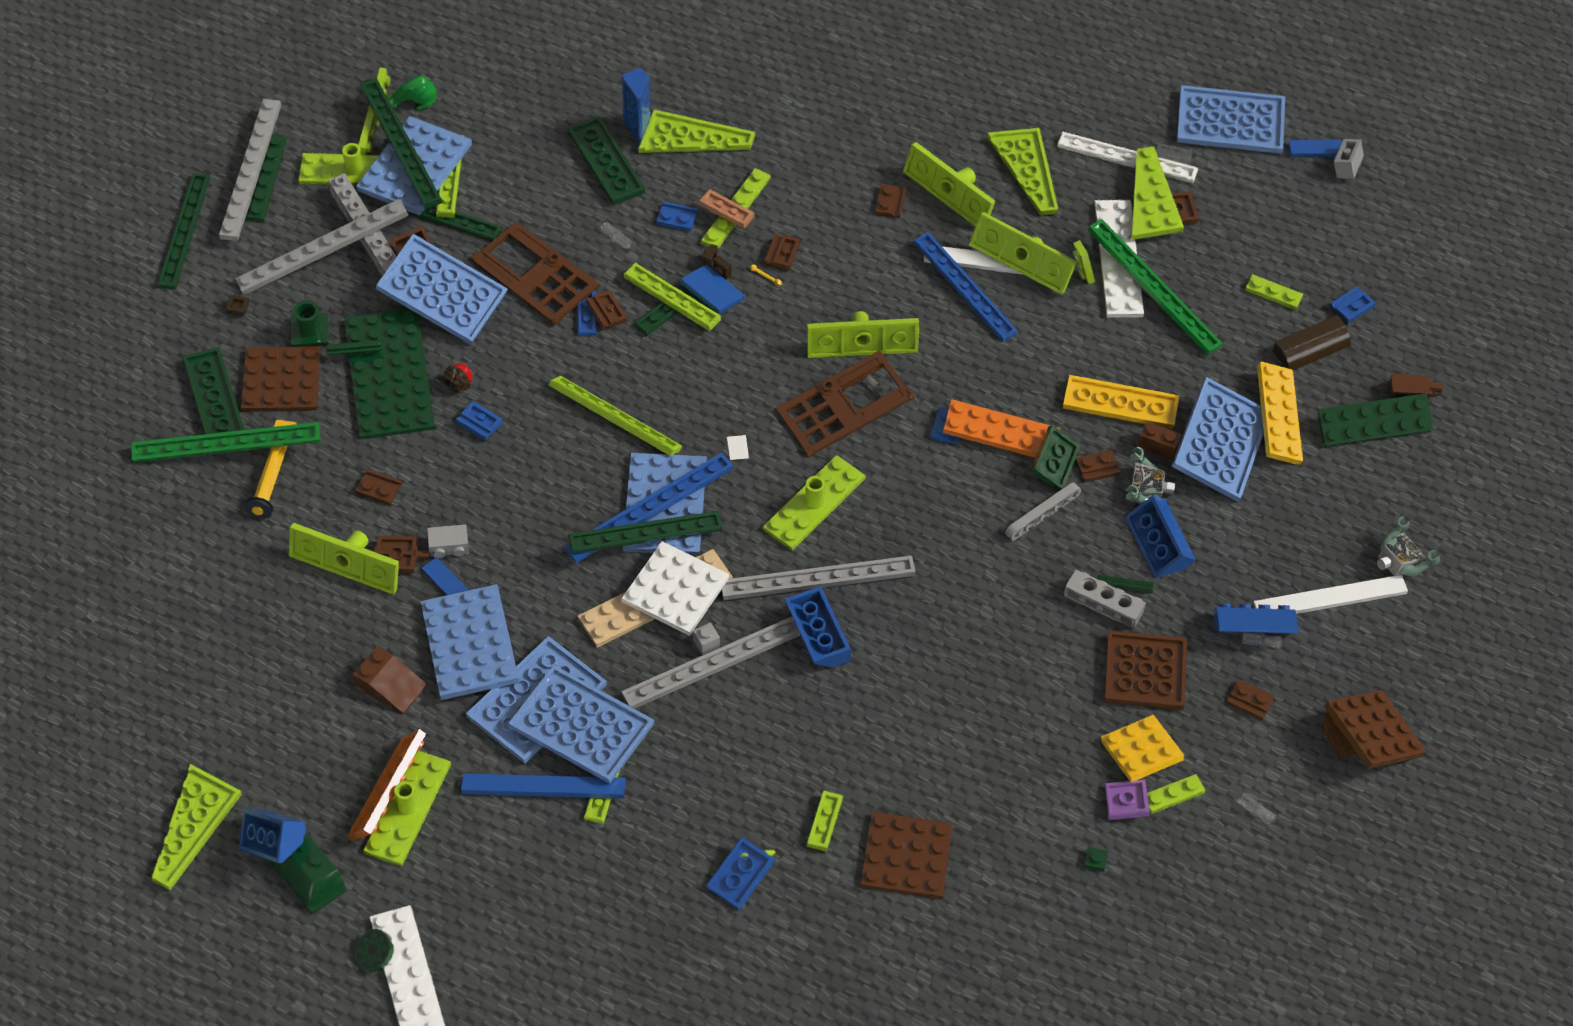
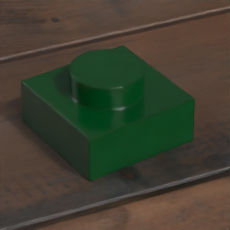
(1096, 859)

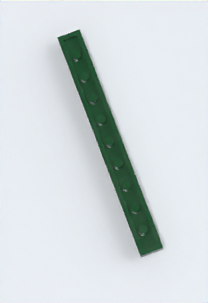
(401, 144)

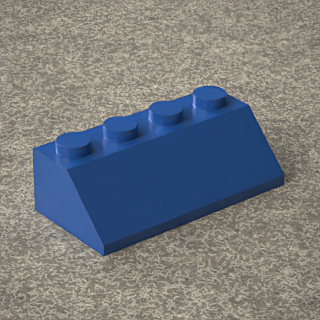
(636, 102)
(1159, 537)
(1255, 619)
(819, 628)
(270, 834)

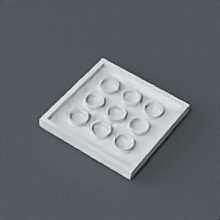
(675, 588)

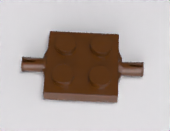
(401, 549)

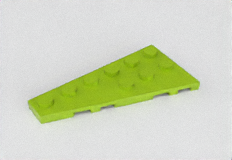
(681, 134)
(1027, 161)
(1153, 202)
(195, 818)

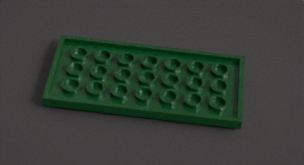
(390, 383)

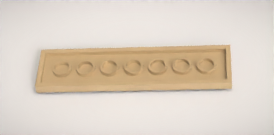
(616, 618)

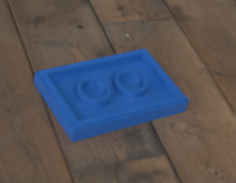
(712, 289)
(739, 877)

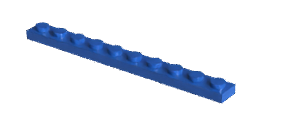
(665, 497)

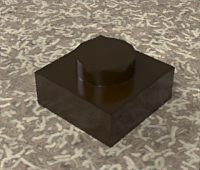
(710, 254)
(722, 267)
(237, 305)

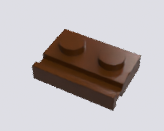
(890, 200)
(782, 251)
(606, 309)
(1097, 466)
(378, 487)
(1250, 699)

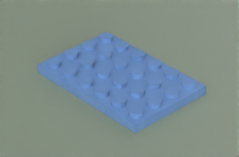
(1231, 119)
(437, 150)
(441, 289)
(1220, 439)
(653, 472)
(469, 642)
(502, 703)
(581, 724)

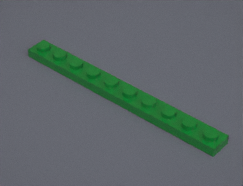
(1155, 287)
(226, 442)

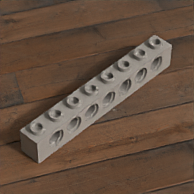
(353, 209)

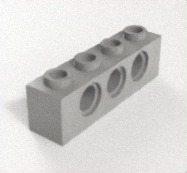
(1109, 607)

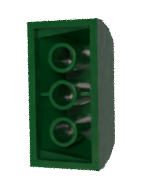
(311, 876)

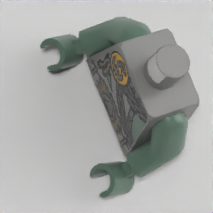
(1147, 479)
(1402, 555)

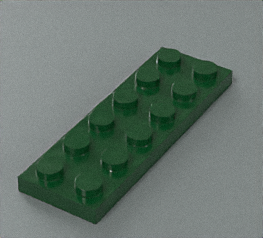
(606, 160)
(266, 180)
(213, 391)
(1375, 419)

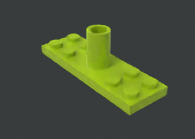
(320, 168)
(947, 185)
(1022, 253)
(862, 337)
(814, 502)
(344, 557)
(407, 809)

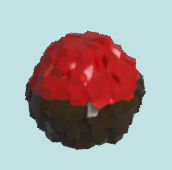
(459, 376)

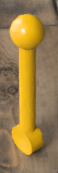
(776, 281)

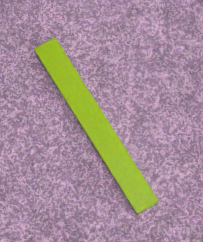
(615, 415)

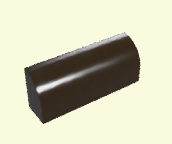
(1312, 343)

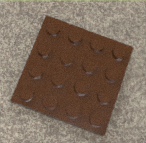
(281, 379)
(1145, 670)
(1374, 729)
(906, 855)

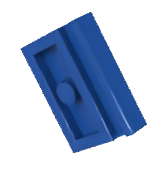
(677, 216)
(1352, 305)
(479, 420)
(938, 427)

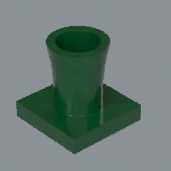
(308, 325)

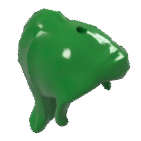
(418, 90)

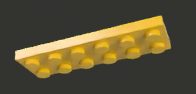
(1121, 401)
(1279, 413)

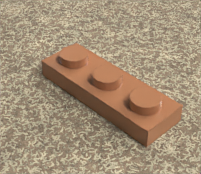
(727, 209)

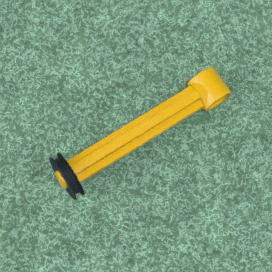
(259, 504)

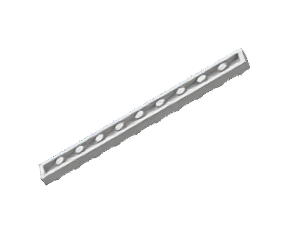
(250, 170)
(321, 246)
(816, 577)
(710, 663)

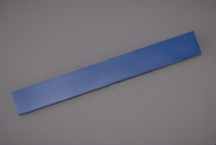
(965, 287)
(542, 786)

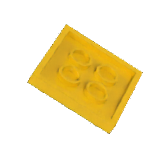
(1142, 748)

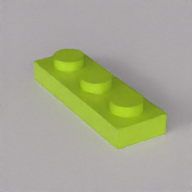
(1083, 262)
(1274, 292)
(1174, 793)
(825, 821)

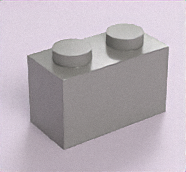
(1348, 158)
(448, 541)

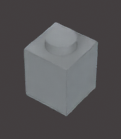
(706, 639)

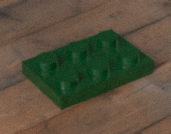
(1055, 458)

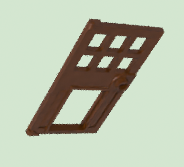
(534, 279)
(837, 401)

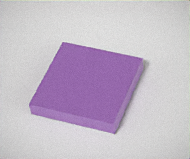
(1127, 799)

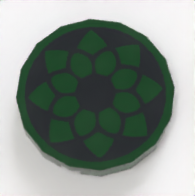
(374, 950)

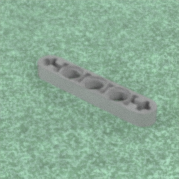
(1045, 509)

